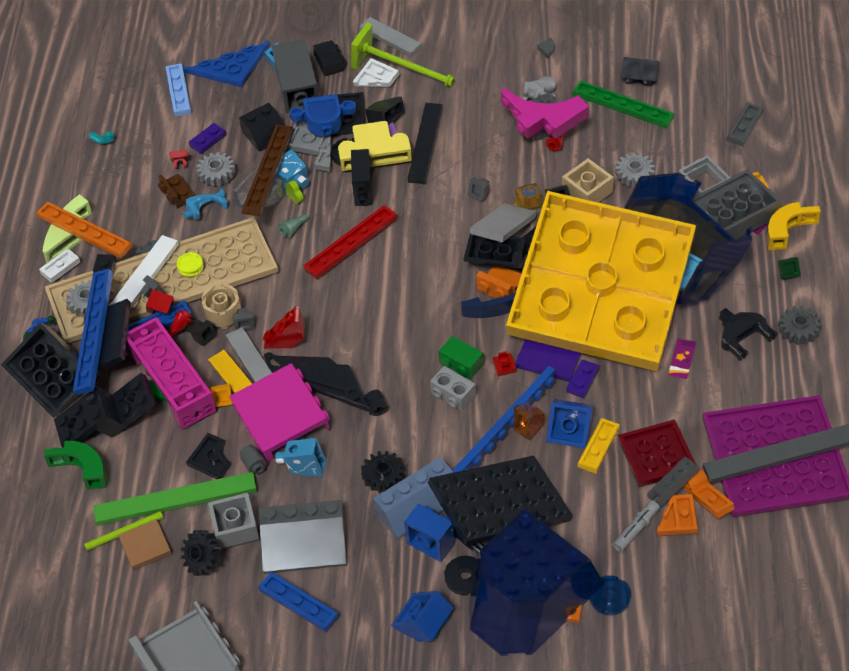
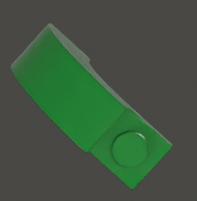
(79, 455)

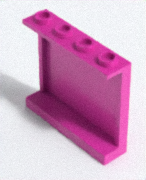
(279, 409)

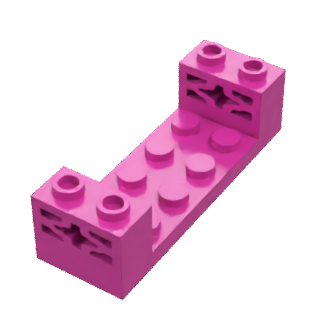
(171, 371)

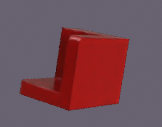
(159, 302)

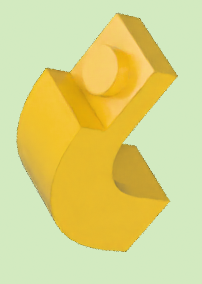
(786, 218)

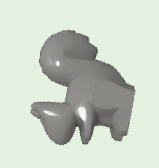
(538, 87)

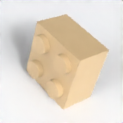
(589, 182)

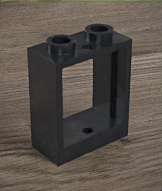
(361, 177)

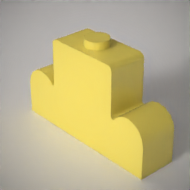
(382, 147)

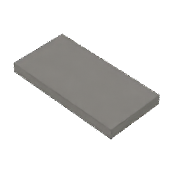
(502, 222)

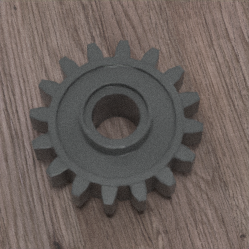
(800, 325)

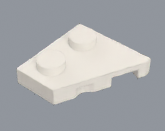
(376, 75)

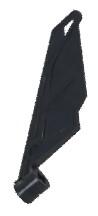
(332, 381)

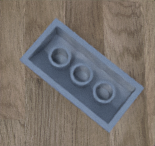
(399, 501)

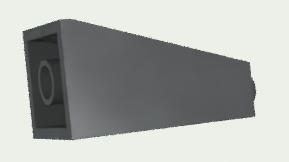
(294, 73)

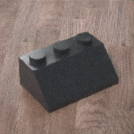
(492, 252)

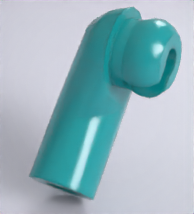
(108, 138)

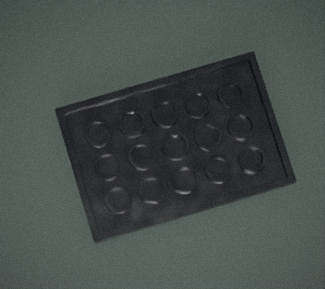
(492, 495)

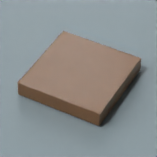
(144, 544)

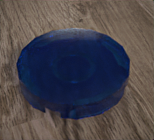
(611, 597)

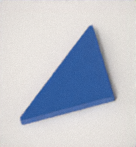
(231, 67)

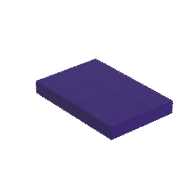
(538, 356)

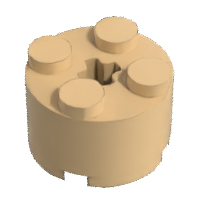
(220, 305)

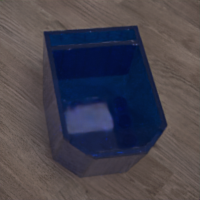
(527, 586)

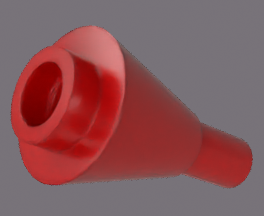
(555, 144)
(181, 320)

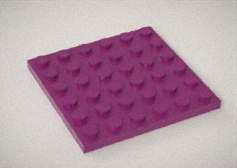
(784, 486)

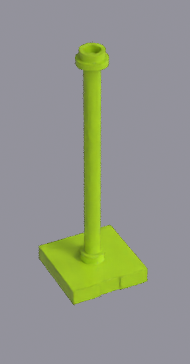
(363, 45)

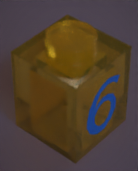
(528, 197)

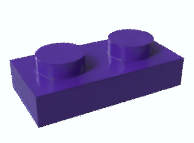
(207, 138)
(583, 378)

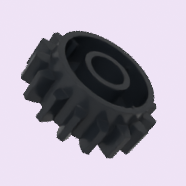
(382, 471)
(201, 552)

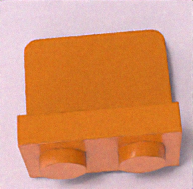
(498, 281)

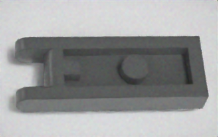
(673, 481)

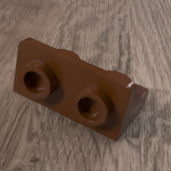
(176, 190)

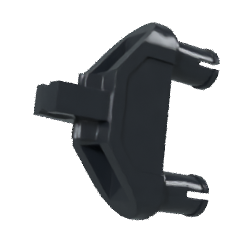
(740, 327)

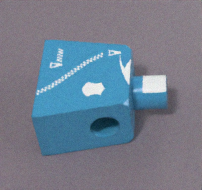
(293, 169)
(303, 457)

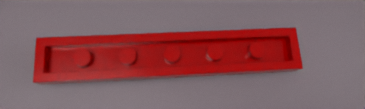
(350, 242)

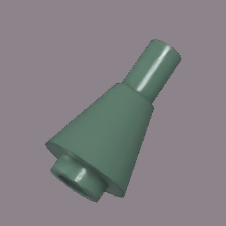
(288, 227)

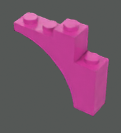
(553, 117)

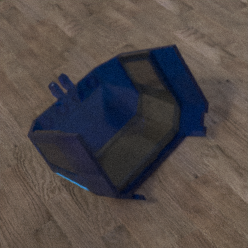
(672, 198)

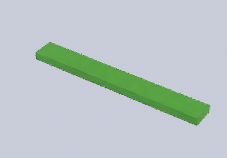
(174, 498)

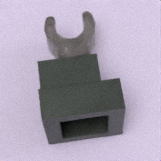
(201, 331)

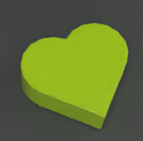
(294, 192)

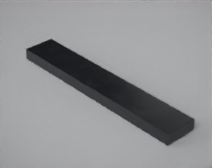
(425, 143)

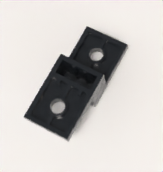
(105, 411)

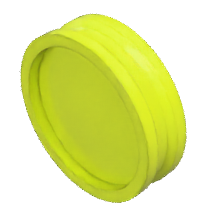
(190, 264)

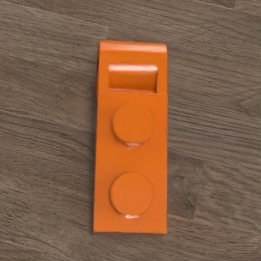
(708, 495)

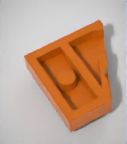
(679, 517)

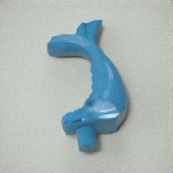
(194, 203)

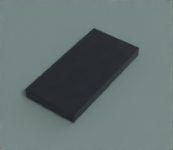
(114, 334)

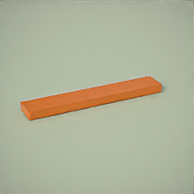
(84, 230)

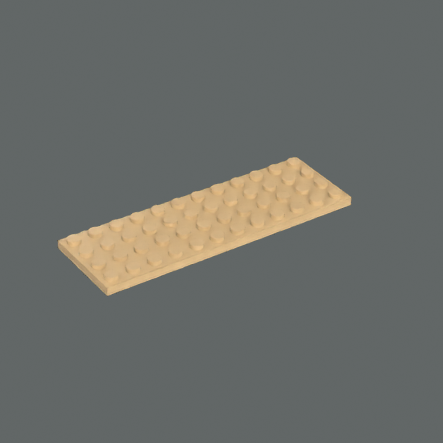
(228, 255)

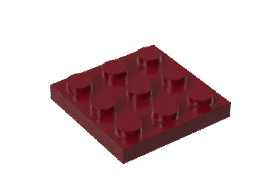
(654, 451)

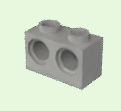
(453, 388)

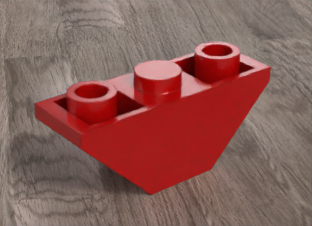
(286, 332)

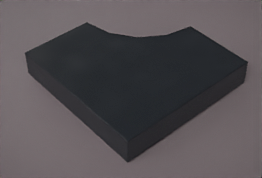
(209, 457)

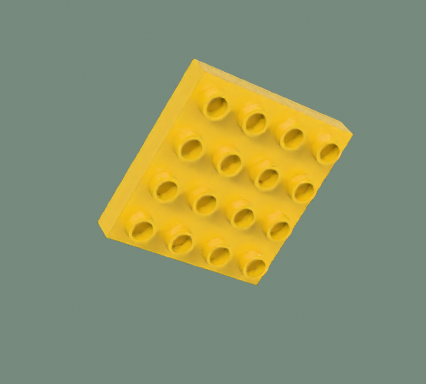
(601, 280)

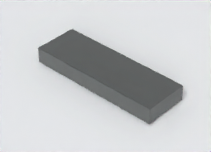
(745, 124)

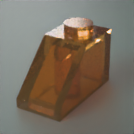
(528, 420)

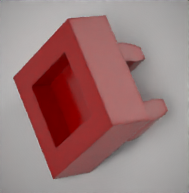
(179, 156)
(504, 364)

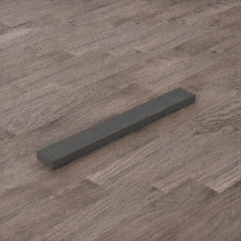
(777, 454)

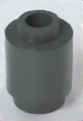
(253, 459)

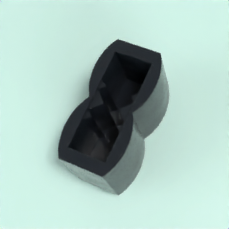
(328, 57)

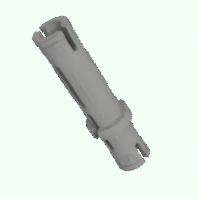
(641, 520)

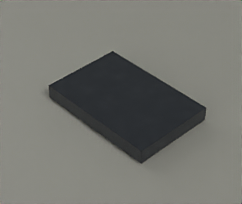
(354, 119)

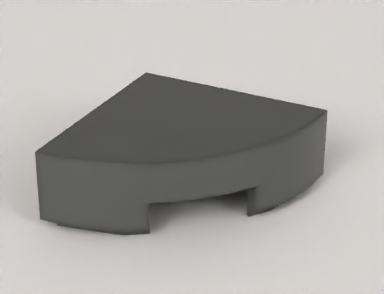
(546, 47)
(145, 248)

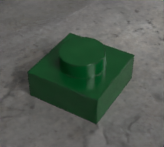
(789, 267)

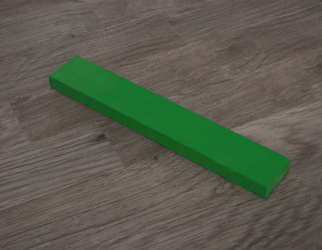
(623, 104)

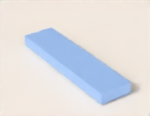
(178, 90)

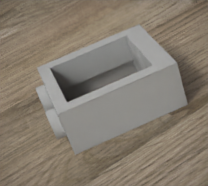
(701, 166)

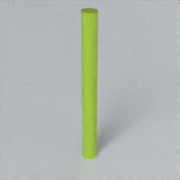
(114, 534)

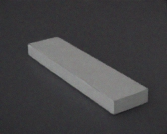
(393, 38)
(248, 354)

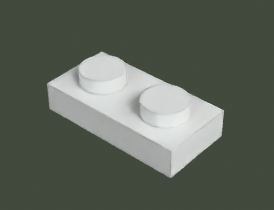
(59, 265)

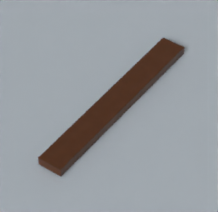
(267, 170)

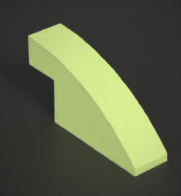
(58, 239)

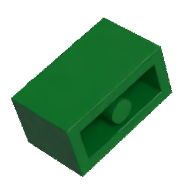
(461, 357)

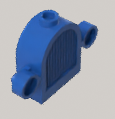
(323, 114)

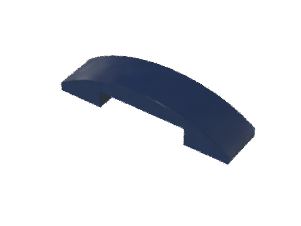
(476, 309)

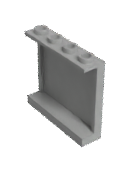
(186, 646)

